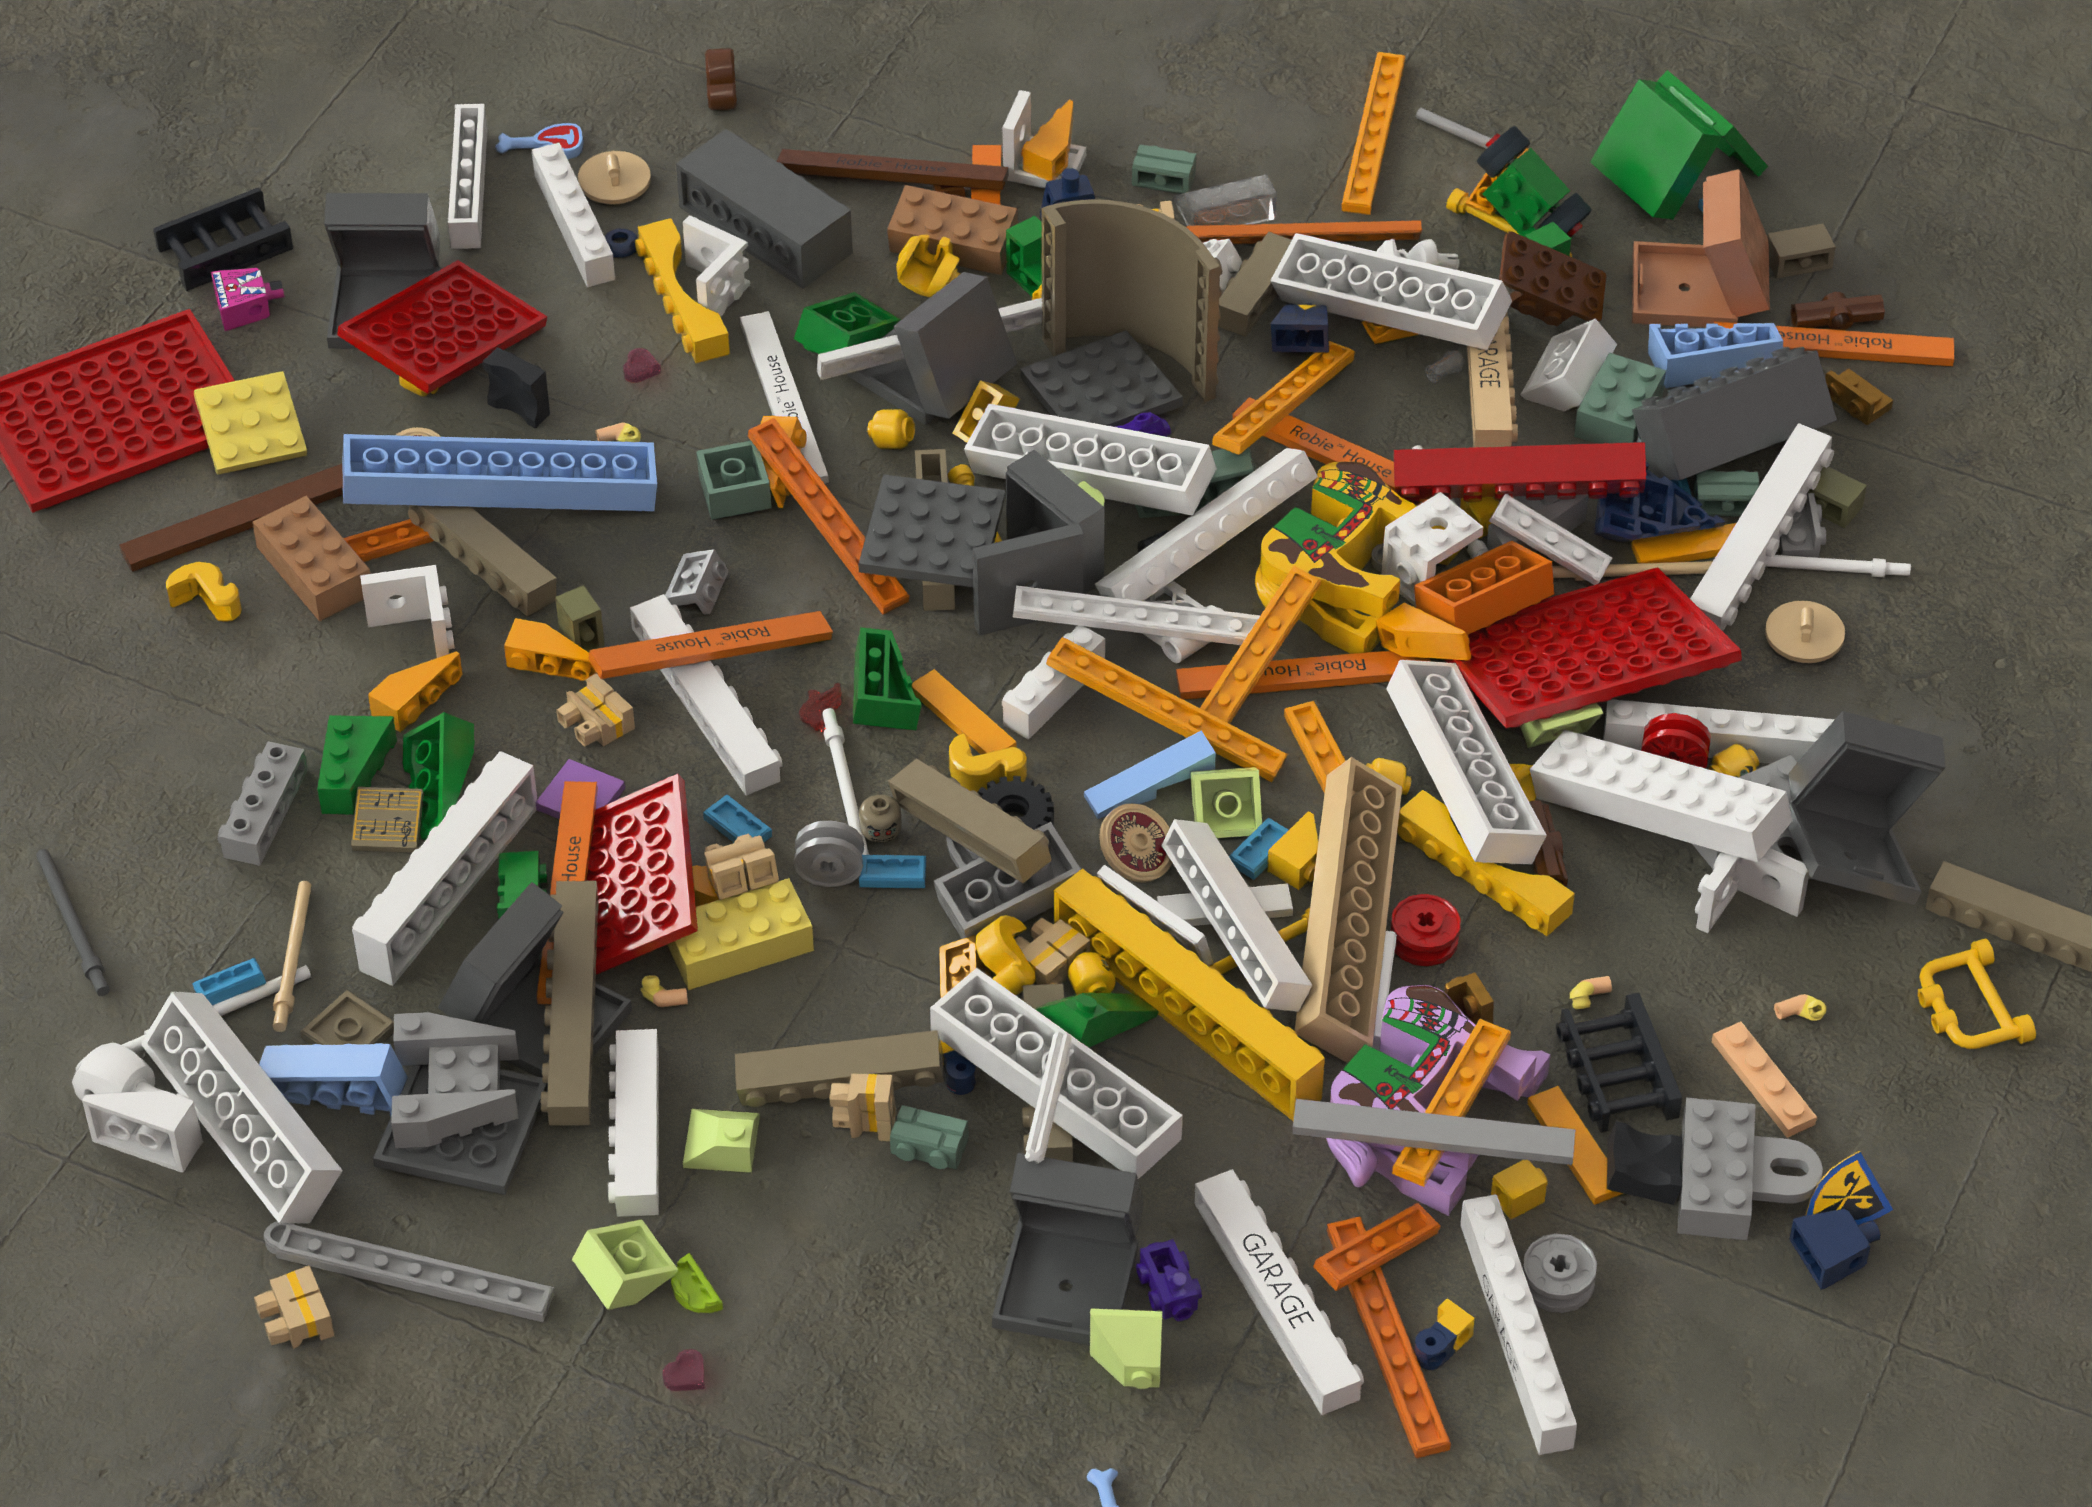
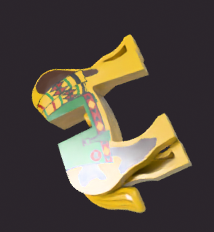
(1334, 545)

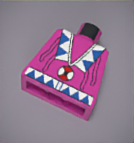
(243, 296)

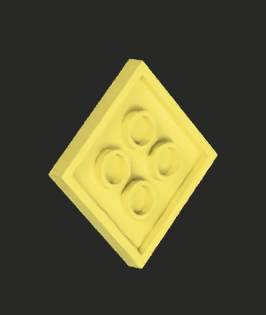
(250, 422)

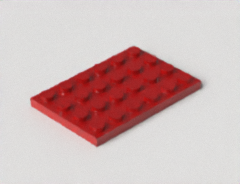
(441, 326)
(642, 873)

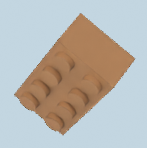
(972, 225)
(311, 557)

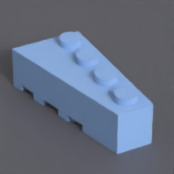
(1705, 352)
(336, 1074)

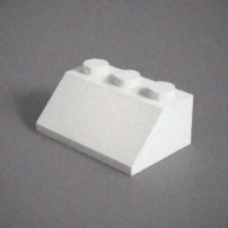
(1569, 366)

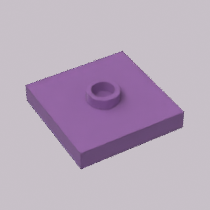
(608, 787)

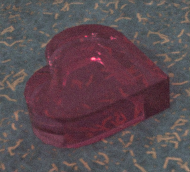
(640, 366)
(685, 1372)

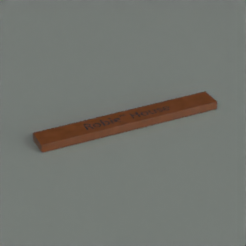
(894, 169)

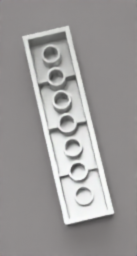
(1392, 291)
(1114, 460)
(1466, 762)
(1661, 795)
(445, 868)
(1095, 1098)
(241, 1108)

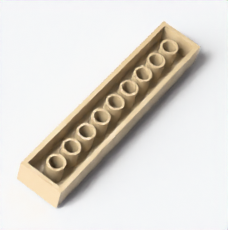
(1349, 909)

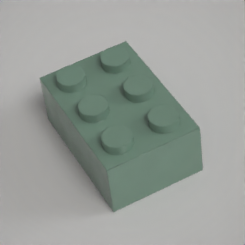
(1616, 390)

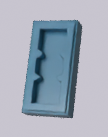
(735, 820)
(1252, 854)
(893, 871)
(230, 981)

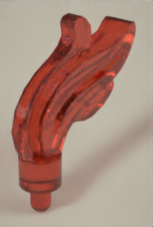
(812, 709)

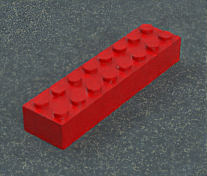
(1521, 471)

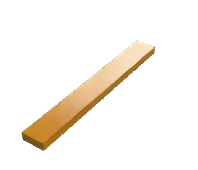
(1373, 133)
(1282, 398)
(1165, 708)

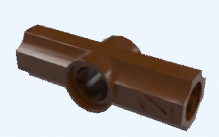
(1837, 311)
(1550, 856)

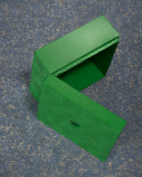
(1665, 143)

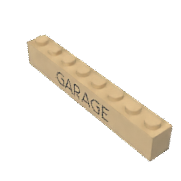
(1493, 391)

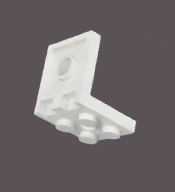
(1017, 132)
(721, 270)
(1415, 548)
(419, 601)
(1755, 879)

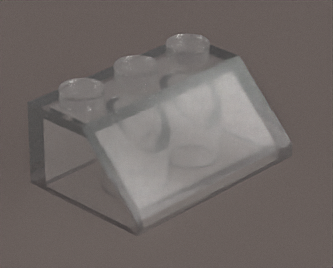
(1230, 204)

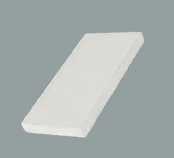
(1160, 916)

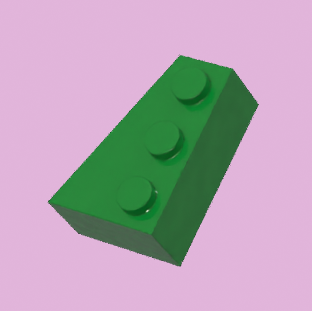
(881, 684)
(351, 758)
(516, 873)

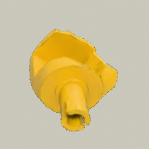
(923, 271)

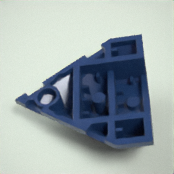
(1656, 512)

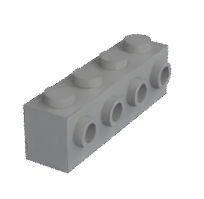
(263, 803)

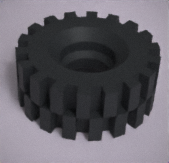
(1021, 798)

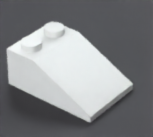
(146, 1125)

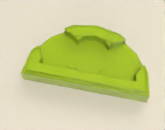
(693, 1288)

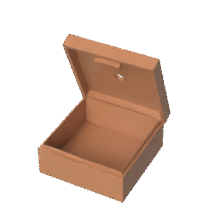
(1724, 274)

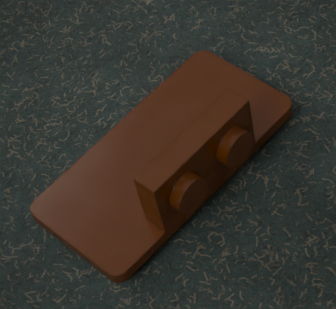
(1550, 282)

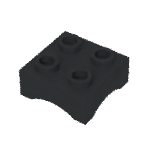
(517, 386)
(1644, 1164)

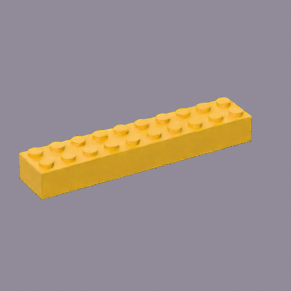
(1192, 995)

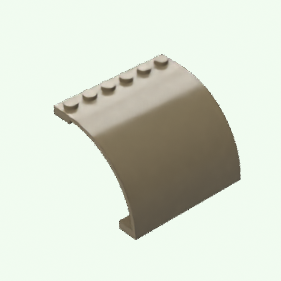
(1131, 271)

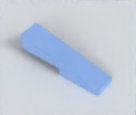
(1161, 770)

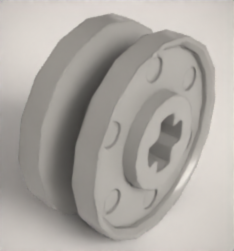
(828, 853)
(1560, 1272)

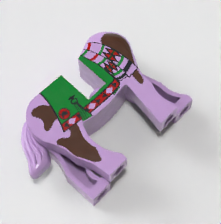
(1417, 1048)

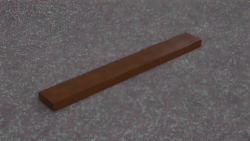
(228, 519)

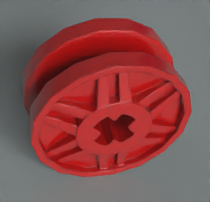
(1678, 739)
(1425, 929)

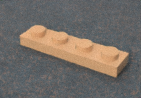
(1764, 1079)

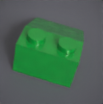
(842, 323)

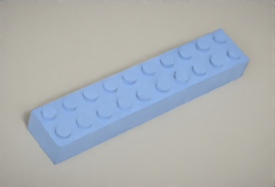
(498, 472)

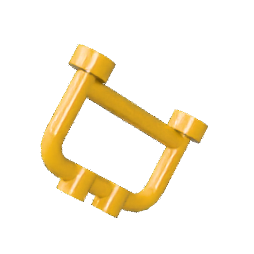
(1945, 1020)

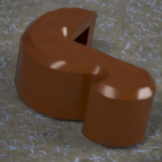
(720, 79)

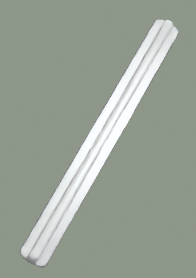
(1048, 1097)

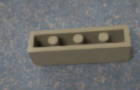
(1251, 290)

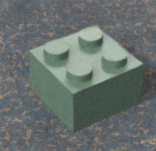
(733, 479)

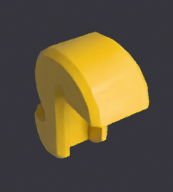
(208, 582)
(978, 770)
(1003, 955)

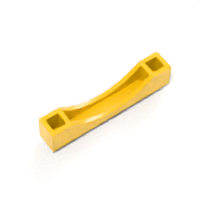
(701, 328)
(1533, 898)

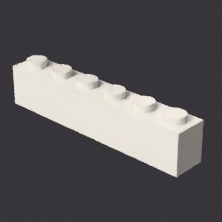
(467, 176)
(573, 215)
(636, 1123)

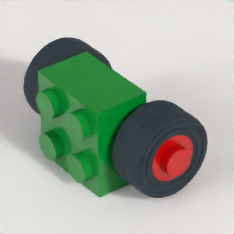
(1528, 186)

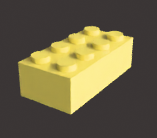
(744, 934)

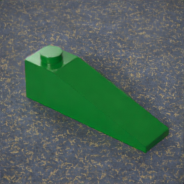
(438, 762)
(1097, 1016)

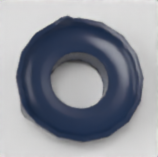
(621, 249)

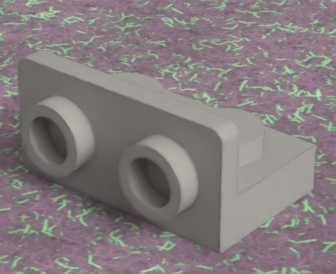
(1805, 533)
(698, 580)

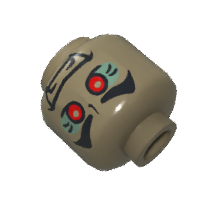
(880, 818)

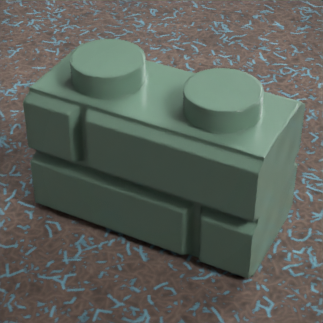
(1163, 169)
(1725, 491)
(929, 1137)

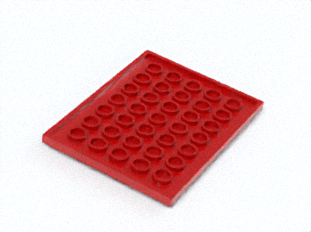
(107, 410)
(1592, 648)

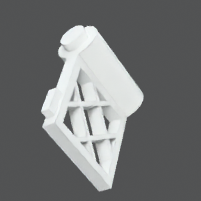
(1178, 648)

